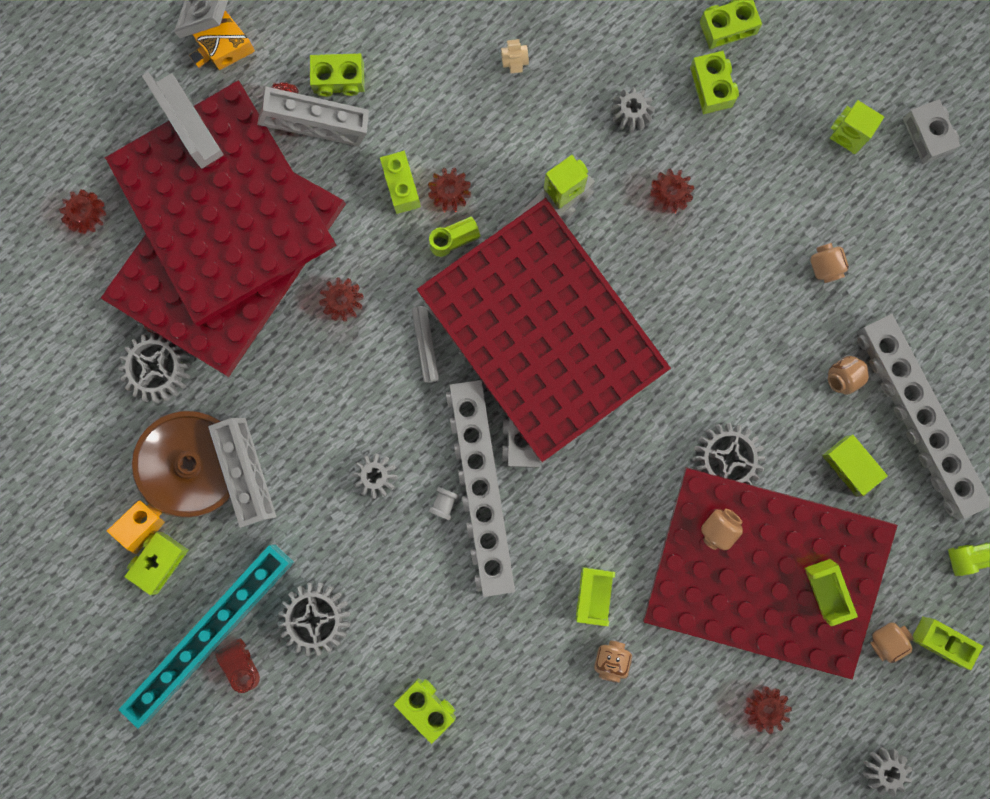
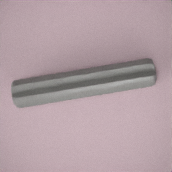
(425, 344)

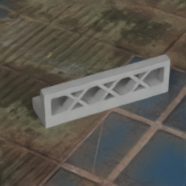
(313, 116)
(184, 119)
(242, 471)

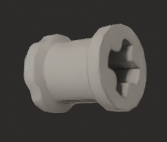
(443, 503)

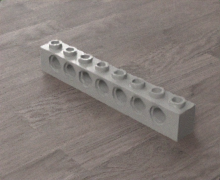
(473, 394)
(973, 495)

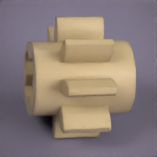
(514, 56)

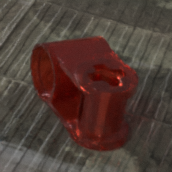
(237, 663)

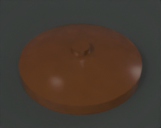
(179, 466)

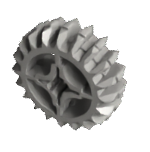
(148, 376)
(732, 447)
(312, 606)

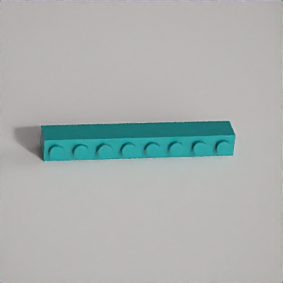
(206, 636)

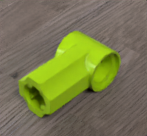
(456, 235)
(969, 558)

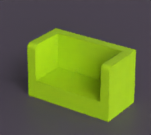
(854, 465)
(831, 592)
(594, 596)

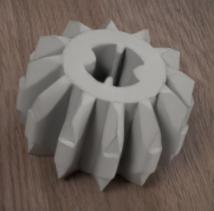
(624, 114)
(369, 469)
(887, 761)

